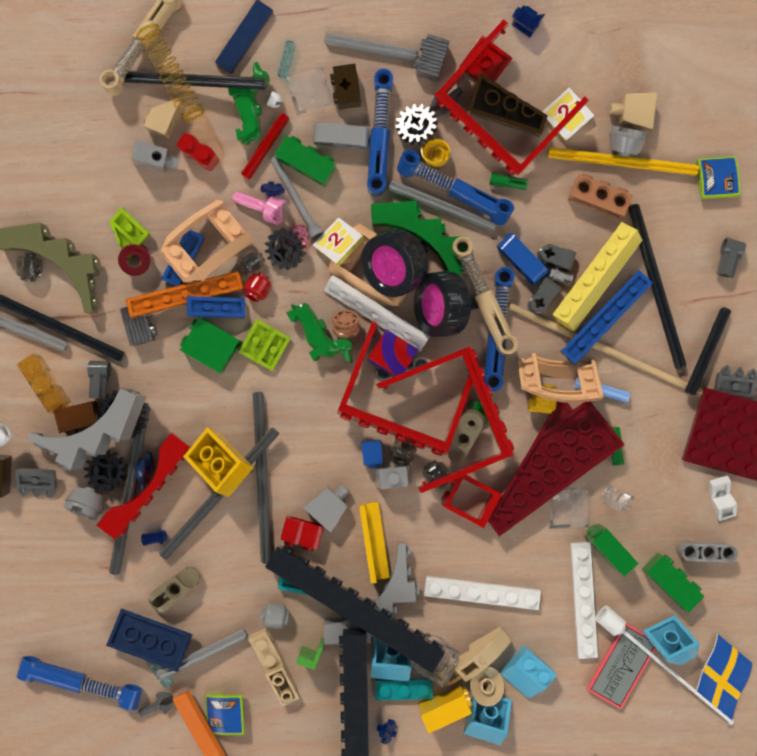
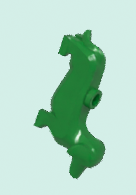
(248, 108)
(316, 335)

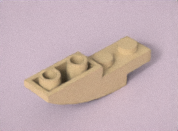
(480, 655)
(274, 666)

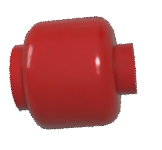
(257, 287)

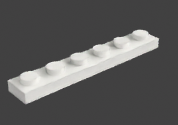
(376, 313)
(482, 592)
(583, 600)

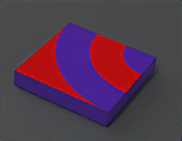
(392, 354)

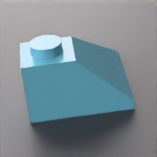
(673, 640)

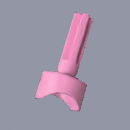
(271, 209)

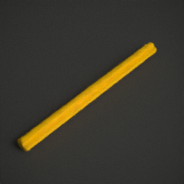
(617, 160)

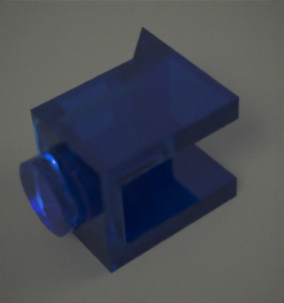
(526, 20)

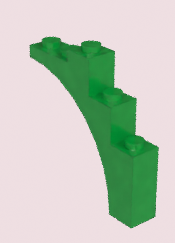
(430, 231)

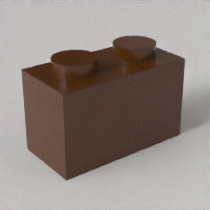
(76, 417)

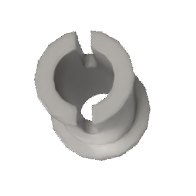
(560, 276)

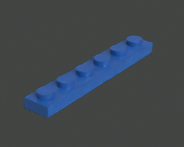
(606, 317)

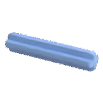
(610, 392)

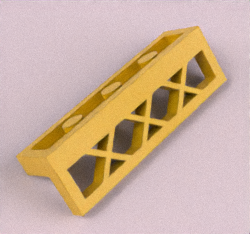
(374, 541)

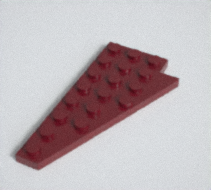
(561, 454)

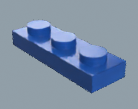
(191, 244)
(215, 307)

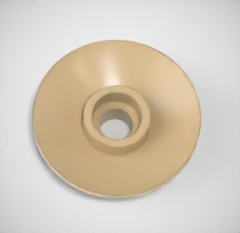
(493, 687)

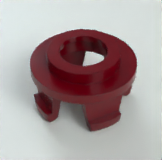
(139, 250)

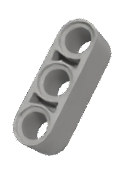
(341, 136)
(715, 554)

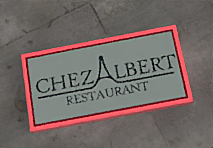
(621, 667)

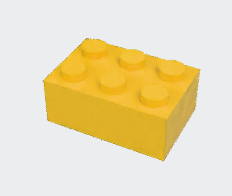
(218, 462)

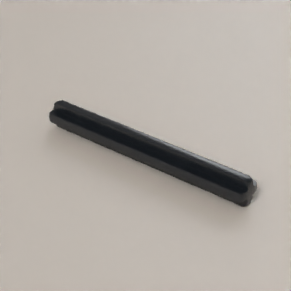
(708, 351)

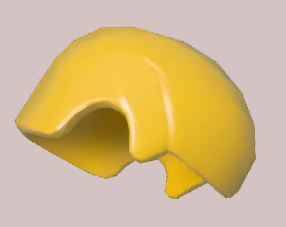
(435, 153)

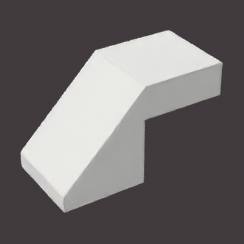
(721, 498)

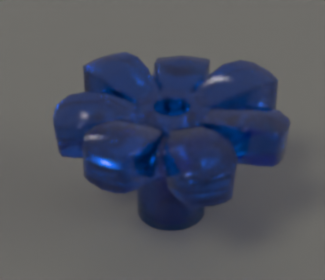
(271, 189)
(387, 731)

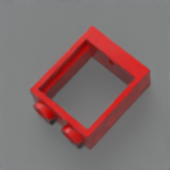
(487, 509)

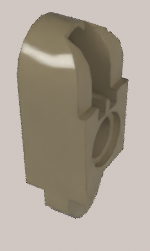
(460, 447)
(185, 580)

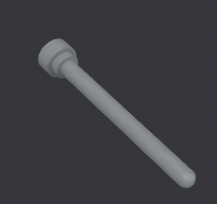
(314, 230)

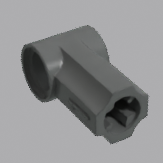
(731, 252)
(99, 373)

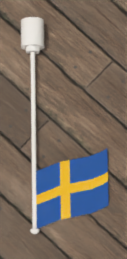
(720, 679)

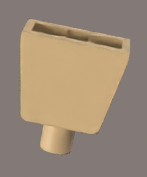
(636, 111)

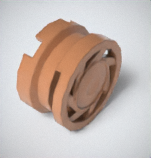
(345, 323)

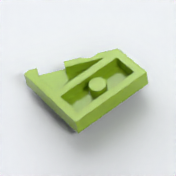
(128, 229)

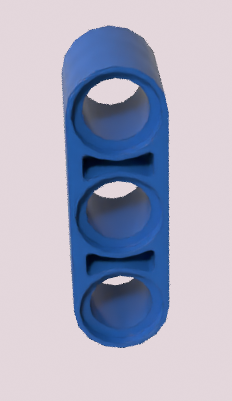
(522, 259)

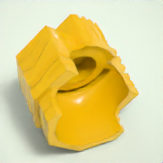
(540, 404)

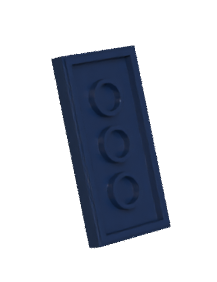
(149, 640)

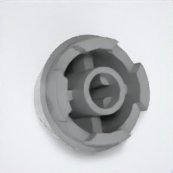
(627, 140)
(84, 503)

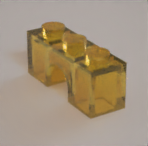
(37, 375)

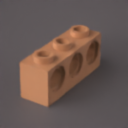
(591, 200)

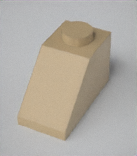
(162, 119)

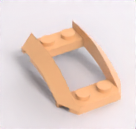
(228, 228)
(343, 272)
(585, 371)

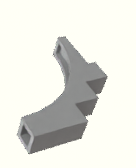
(114, 425)
(397, 590)

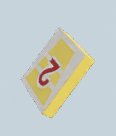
(560, 108)
(338, 241)

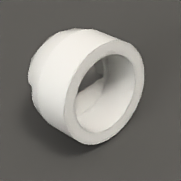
(274, 100)

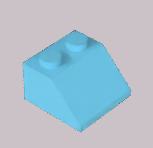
(389, 663)
(528, 672)
(489, 722)

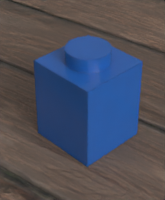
(372, 453)

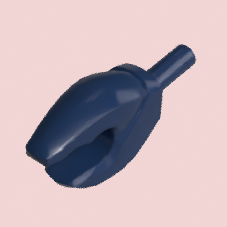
(144, 469)

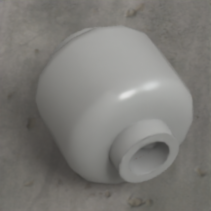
(274, 615)

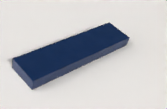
(244, 36)

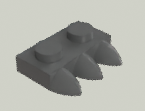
(737, 383)
(36, 480)

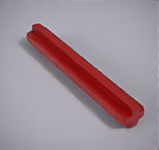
(265, 146)

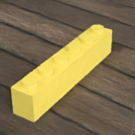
(598, 276)

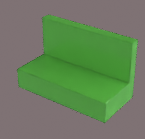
(308, 657)

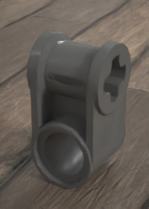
(560, 257)
(545, 294)

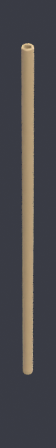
(602, 348)

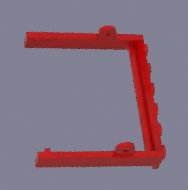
(472, 127)
(490, 409)
(385, 426)

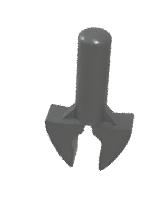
(454, 94)
(157, 705)

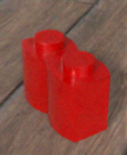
(200, 152)
(302, 533)

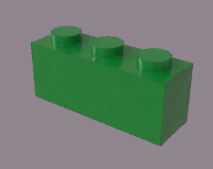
(306, 160)
(673, 582)

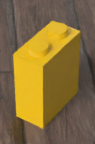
(445, 708)

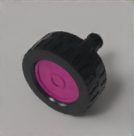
(395, 262)
(443, 304)

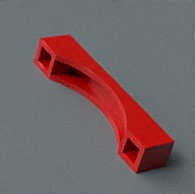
(118, 517)

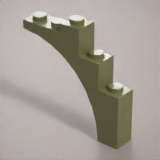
(61, 251)

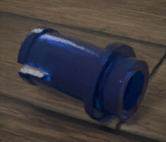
(154, 537)

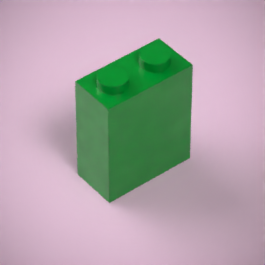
(209, 345)
(611, 549)

